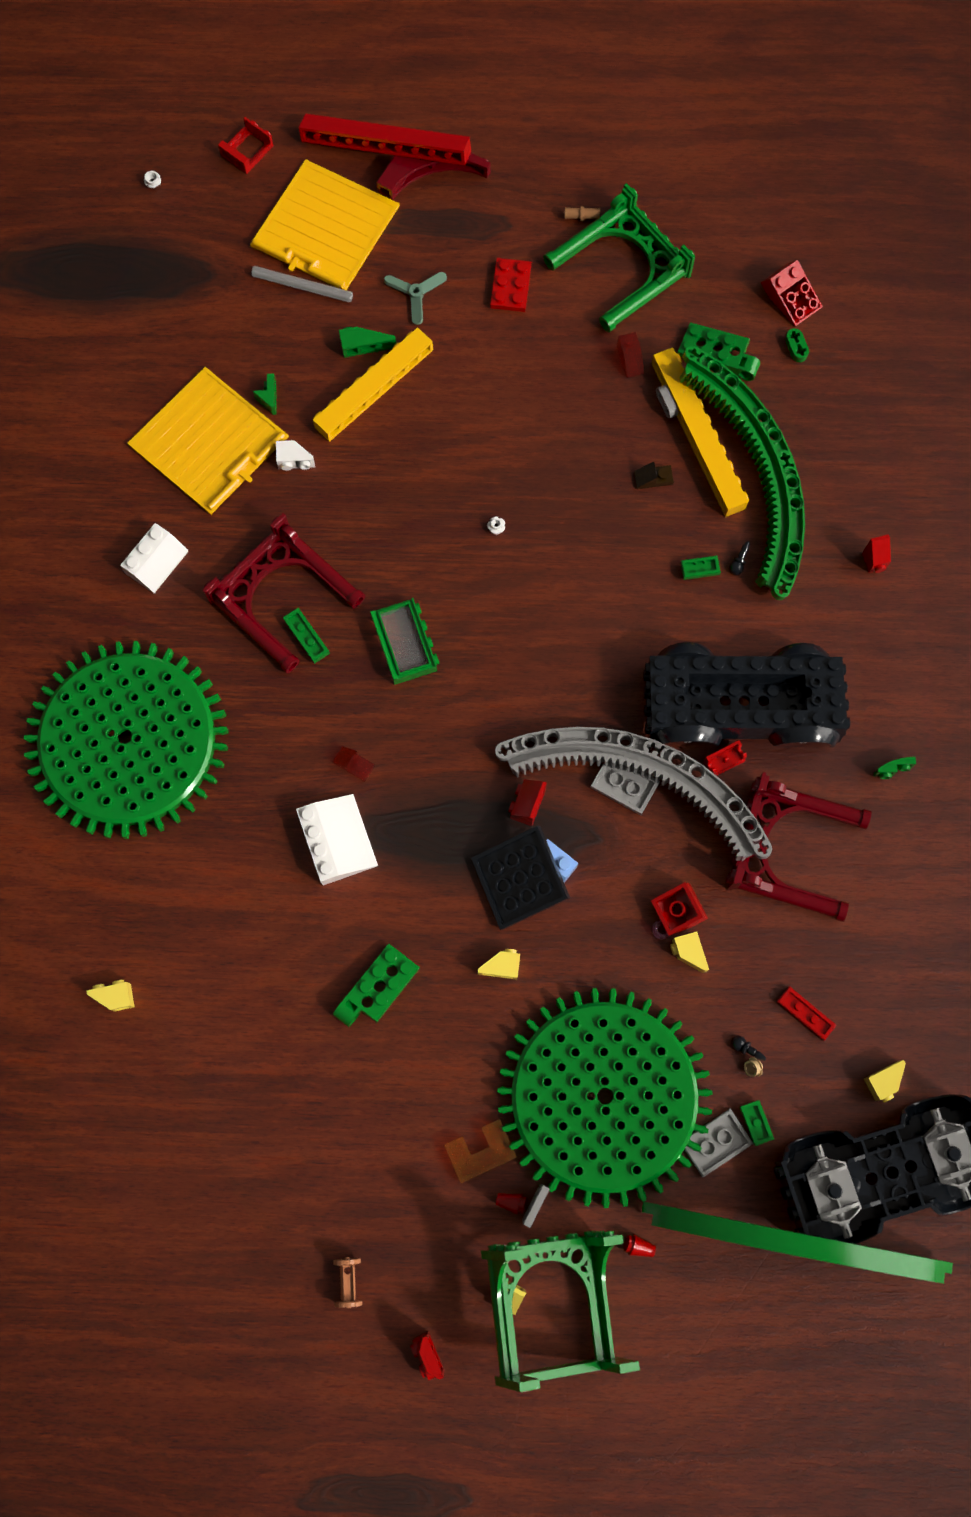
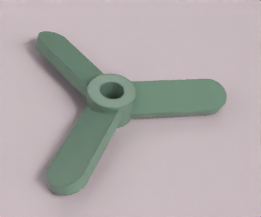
(416, 298)

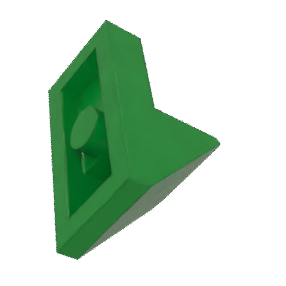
(268, 396)

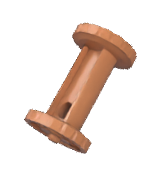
(347, 1283)

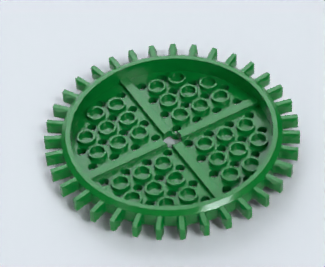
(118, 810)
(682, 1109)

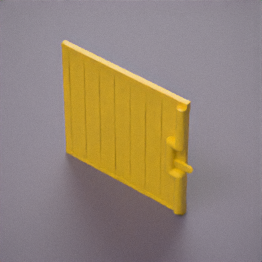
(325, 225)
(207, 440)

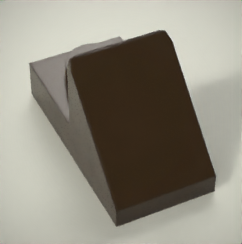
(652, 476)

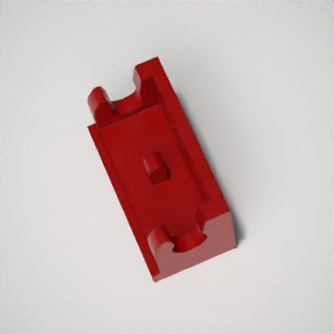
(725, 758)

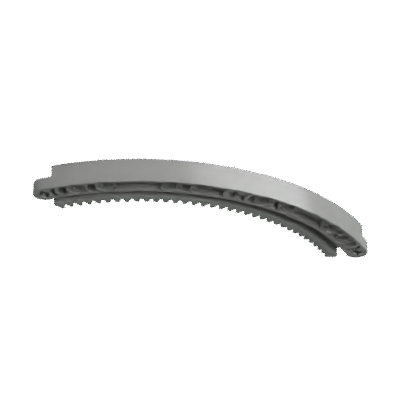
(706, 791)

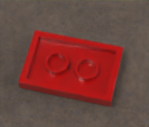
(511, 285)

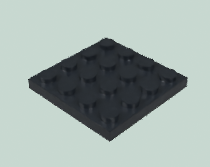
(520, 877)

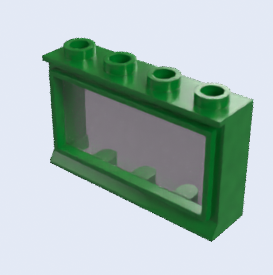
(405, 641)

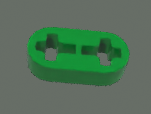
(799, 344)

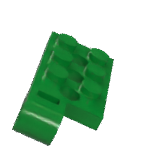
(742, 365)
(351, 1005)

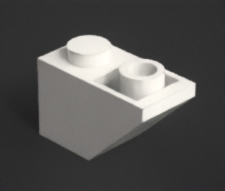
(292, 455)

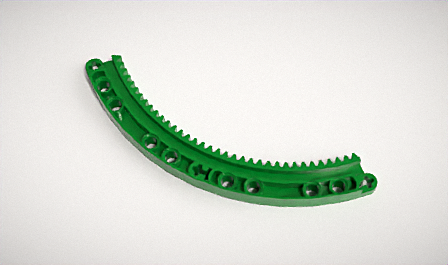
(772, 457)
(798, 1243)

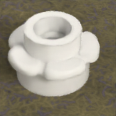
(152, 175)
(493, 529)

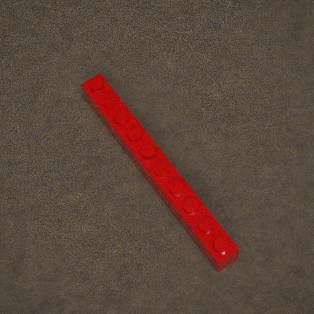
(385, 139)

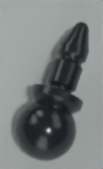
(736, 567)
(739, 1044)

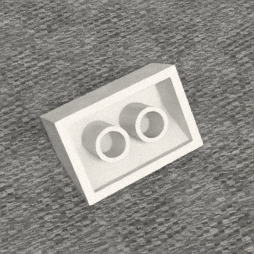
(154, 558)

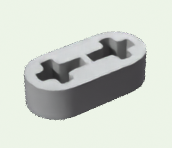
(667, 401)

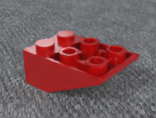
(792, 292)

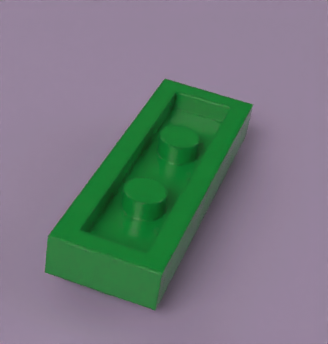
(306, 635)

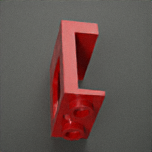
(229, 150)

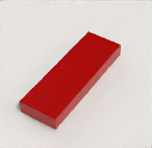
(806, 1013)

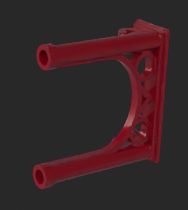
(217, 591)
(749, 881)

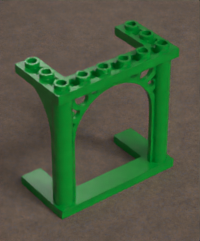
(594, 1252)

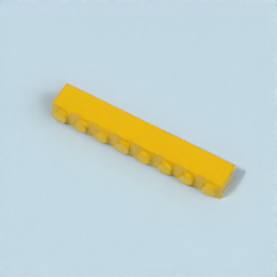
(373, 384)

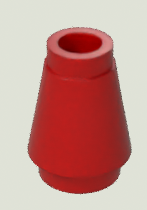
(512, 1202)
(639, 1247)

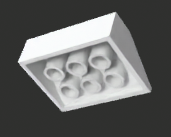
(336, 838)

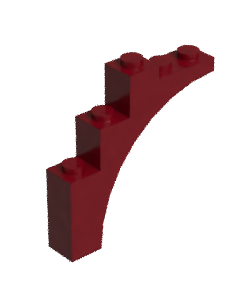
(406, 170)

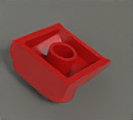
(430, 1362)

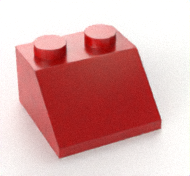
(528, 801)
(679, 909)

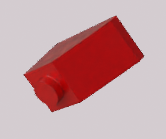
(877, 554)

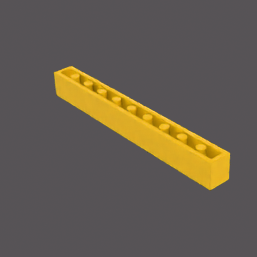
(701, 434)

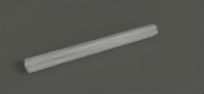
(303, 284)

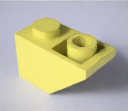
(114, 997)

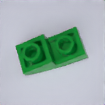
(890, 768)

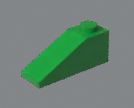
(363, 341)

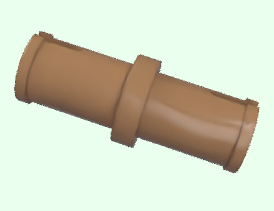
(582, 213)

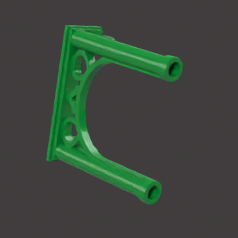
(624, 210)

